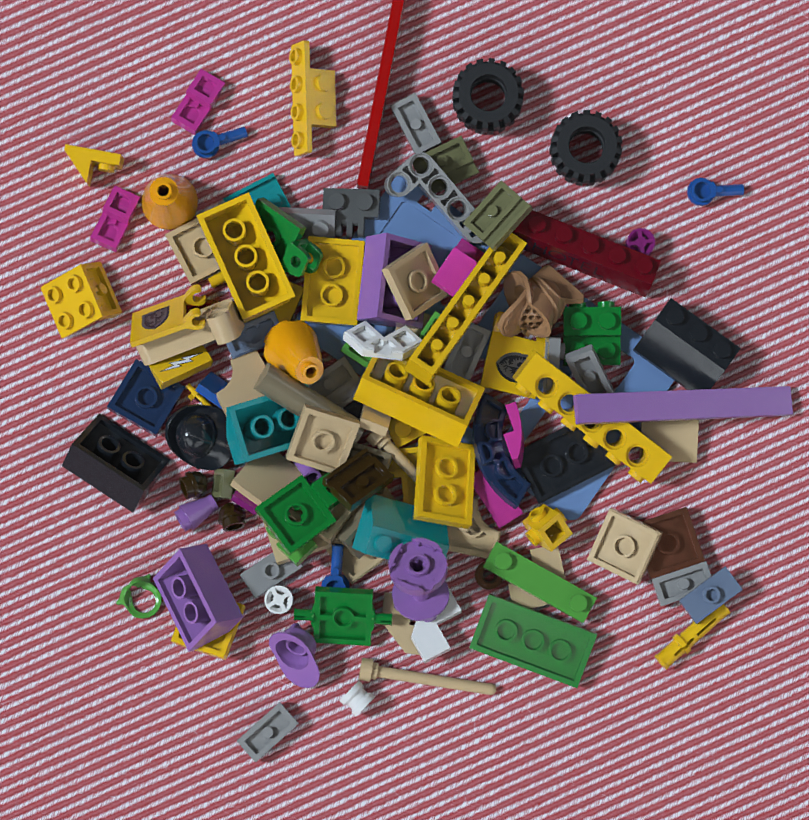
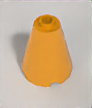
(169, 201)
(294, 350)

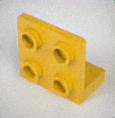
(80, 298)

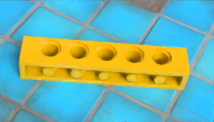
(463, 309)
(653, 456)

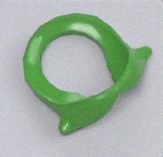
(126, 598)

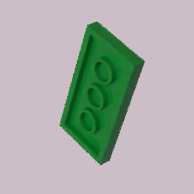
(533, 640)

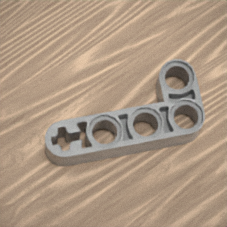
(425, 181)

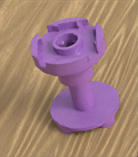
(419, 579)

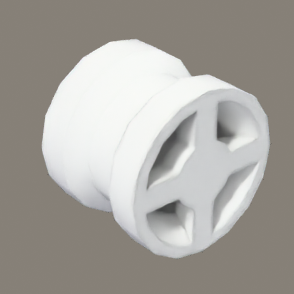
(276, 596)
(357, 698)

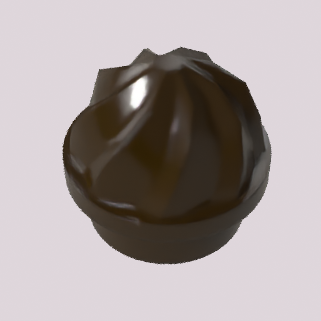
(193, 484)
(231, 517)

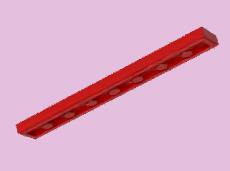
(380, 94)

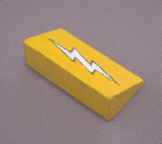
(181, 366)

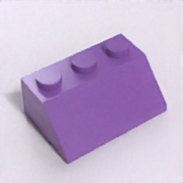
(375, 297)
(197, 596)

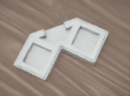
(371, 343)
(428, 636)

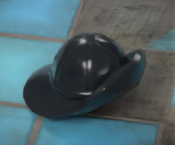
(199, 436)

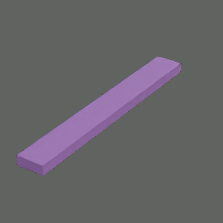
(682, 405)

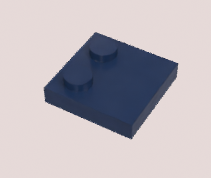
(143, 401)

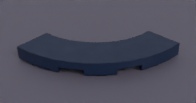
(490, 455)

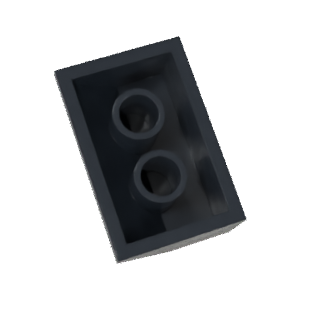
(686, 348)
(115, 462)

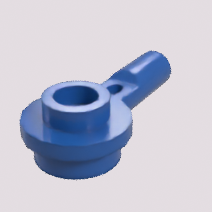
(207, 143)
(703, 191)
(336, 578)

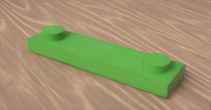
(539, 582)

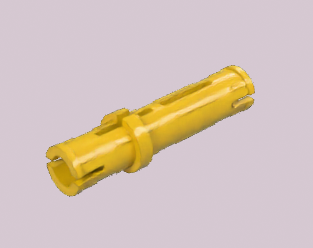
(686, 639)

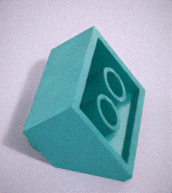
(258, 429)
(389, 523)

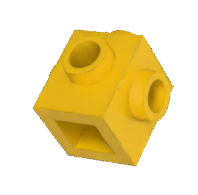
(546, 527)

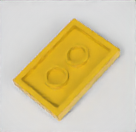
(334, 289)
(444, 482)

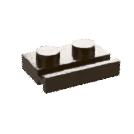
(358, 479)

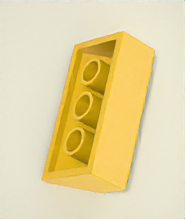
(246, 257)
(437, 409)

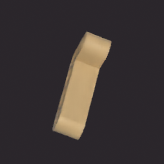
(222, 325)

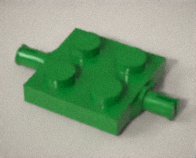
(343, 616)

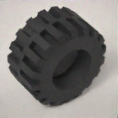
(488, 73)
(585, 124)

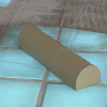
(294, 394)

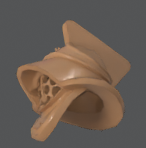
(536, 302)

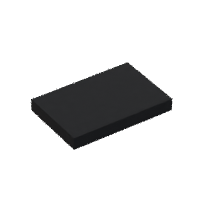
(561, 462)

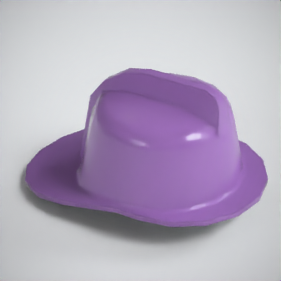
(295, 655)

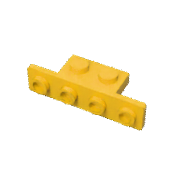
(311, 98)

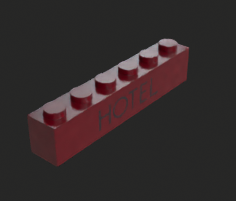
(588, 253)

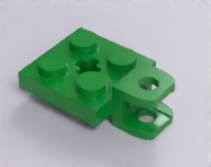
(288, 242)
(313, 502)

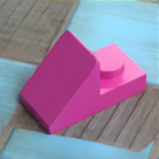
(457, 267)

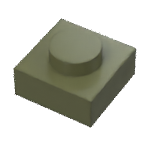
(221, 484)

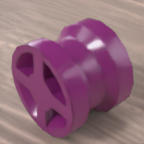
(644, 237)

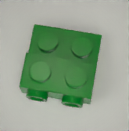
(594, 326)

